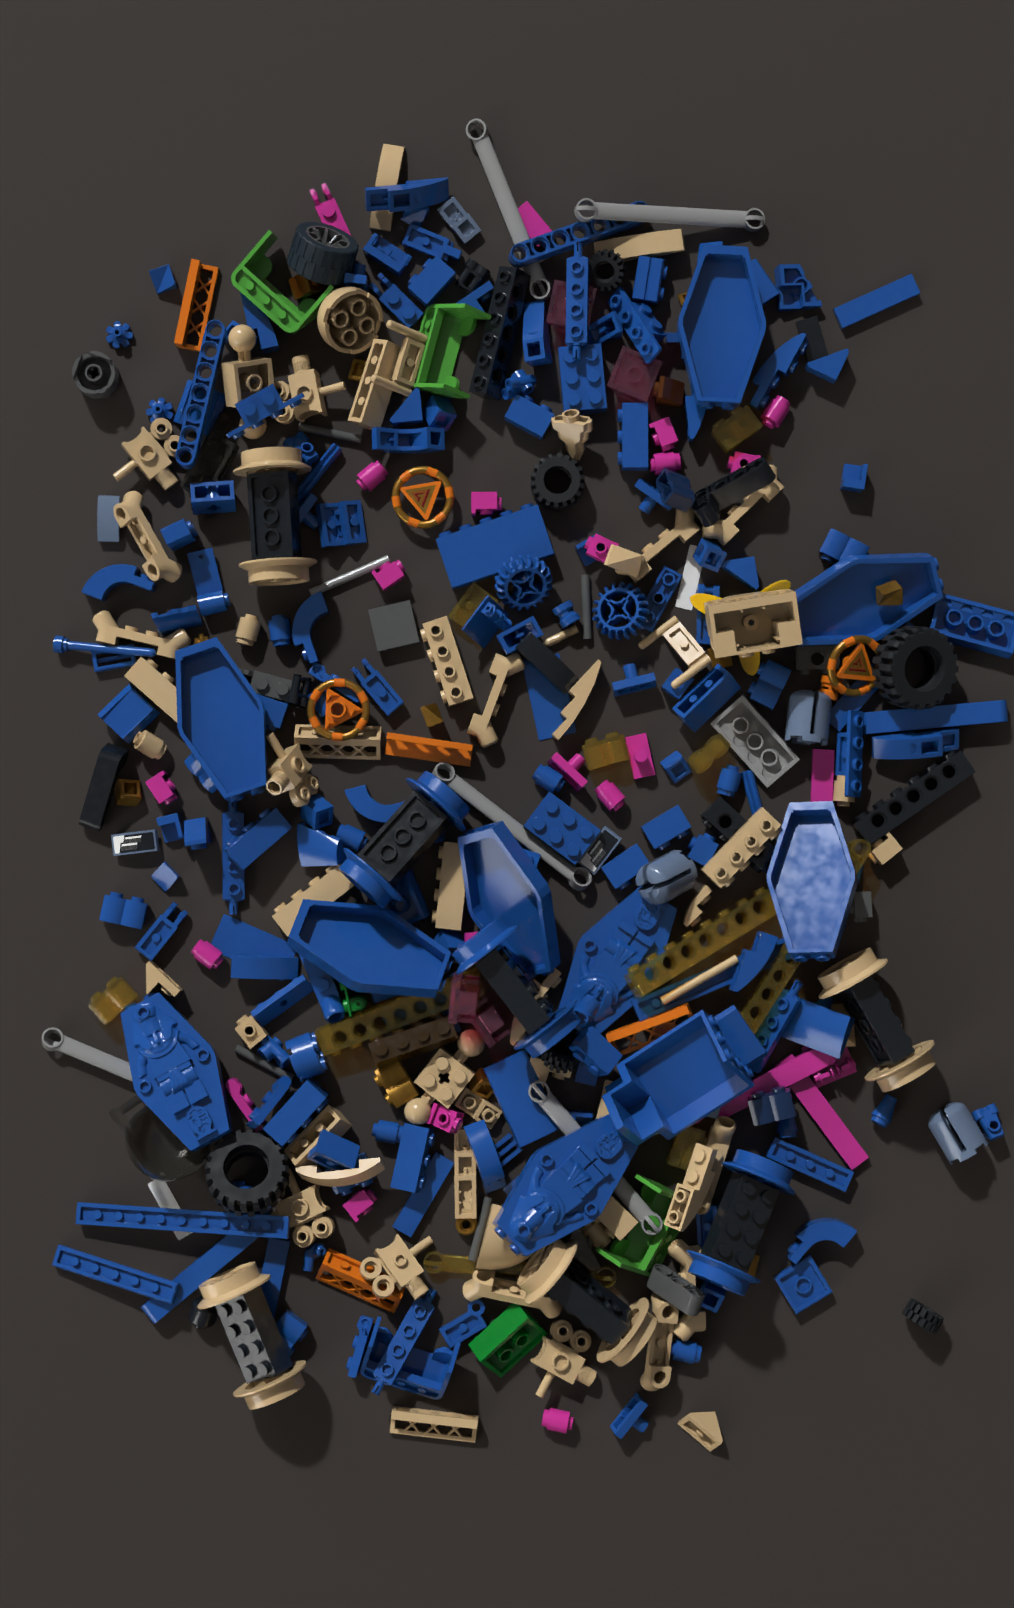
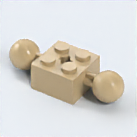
(246, 374)
(469, 1045)

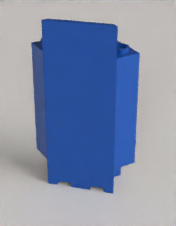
(683, 1076)

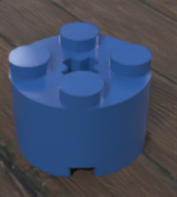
(306, 1056)

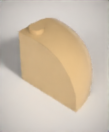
(495, 1251)

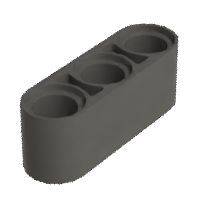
(675, 1290)

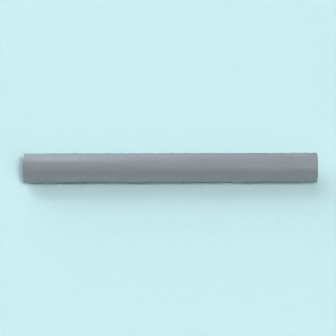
(349, 575)

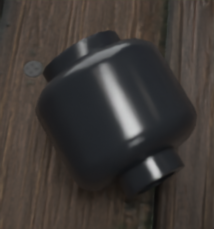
(202, 1317)

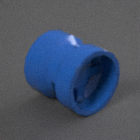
(566, 614)

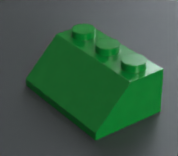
(507, 1339)

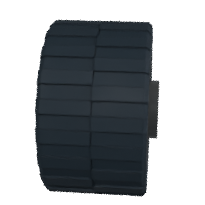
(322, 253)

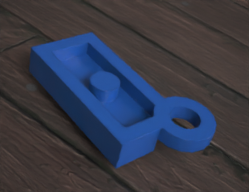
(464, 1325)

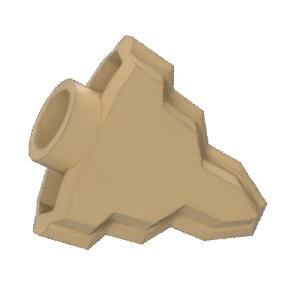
(573, 430)

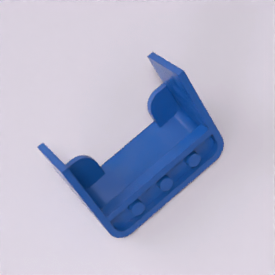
(423, 1372)

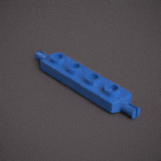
(577, 301)
(232, 876)
(777, 1021)
(404, 1341)

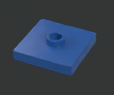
(802, 1284)

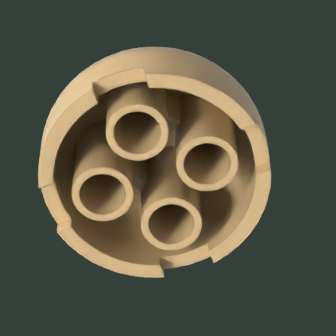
(349, 319)

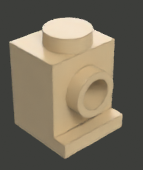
(884, 849)
(258, 1031)

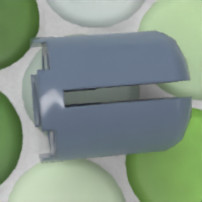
(808, 717)
(664, 877)
(956, 1132)

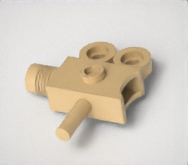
(307, 382)
(150, 456)
(290, 773)
(302, 1208)
(400, 1267)
(561, 1359)

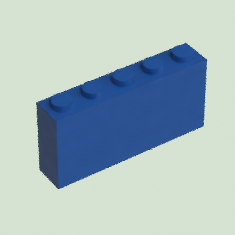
(481, 549)

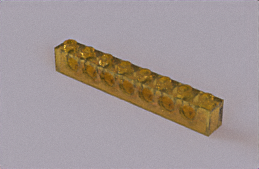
(636, 974)
(327, 1034)

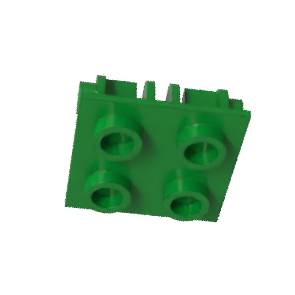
(352, 1003)

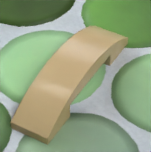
(387, 174)
(367, 1169)

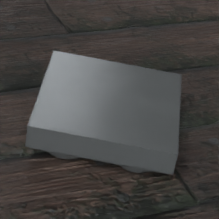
(393, 626)

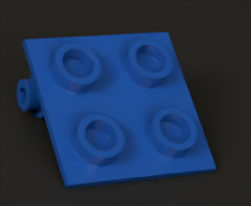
(486, 622)

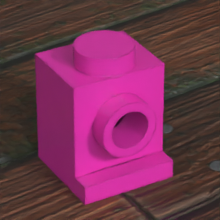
(663, 434)
(734, 461)
(485, 503)
(591, 548)
(389, 574)
(162, 788)
(453, 1118)
(360, 1203)

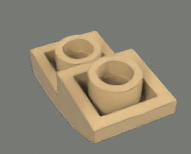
(692, 913)
(477, 1107)

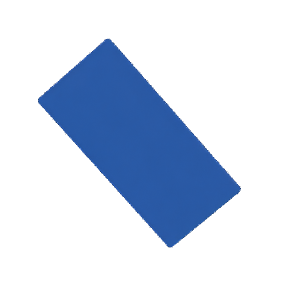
(546, 703)
(240, 938)

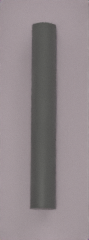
(330, 433)
(586, 607)
(261, 1062)
(480, 1229)

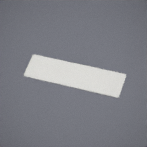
(689, 581)
(166, 1200)

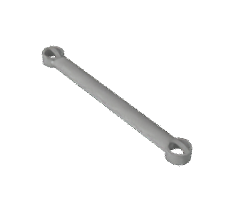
(506, 202)
(669, 214)
(520, 833)
(87, 1054)
(623, 1190)

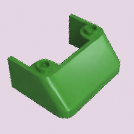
(251, 281)
(444, 330)
(640, 1250)

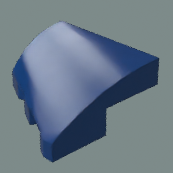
(794, 289)
(177, 618)
(318, 848)

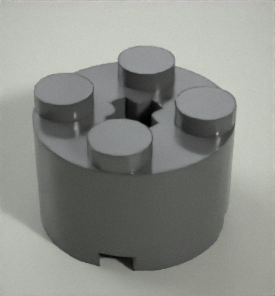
(94, 363)

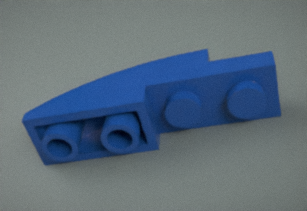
(407, 196)
(780, 362)
(915, 745)

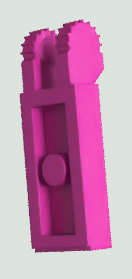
(329, 211)
(243, 1101)

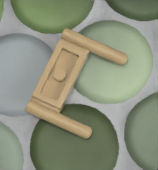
(407, 362)
(684, 646)

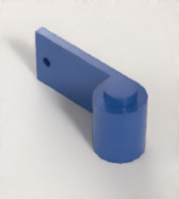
(208, 582)

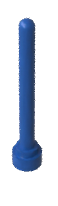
(62, 644)

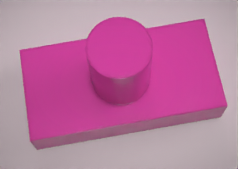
(640, 756)
(569, 769)

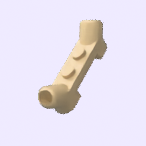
(684, 528)
(725, 529)
(158, 564)
(110, 634)
(481, 725)
(719, 1139)
(488, 1286)
(686, 1324)
(657, 1368)

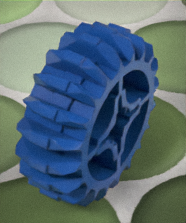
(523, 572)
(633, 594)

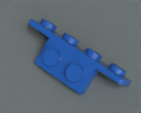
(638, 323)
(259, 406)
(849, 753)

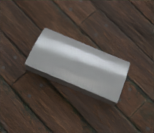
(755, 741)

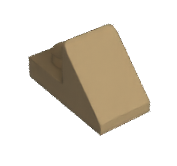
(156, 975)
(543, 1071)

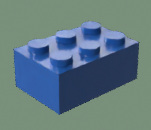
(582, 379)
(562, 828)
(297, 1112)

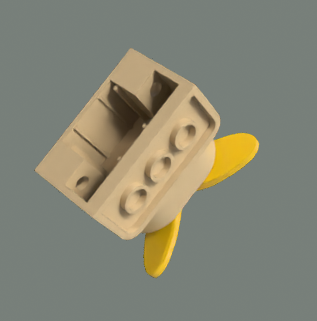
(751, 623)

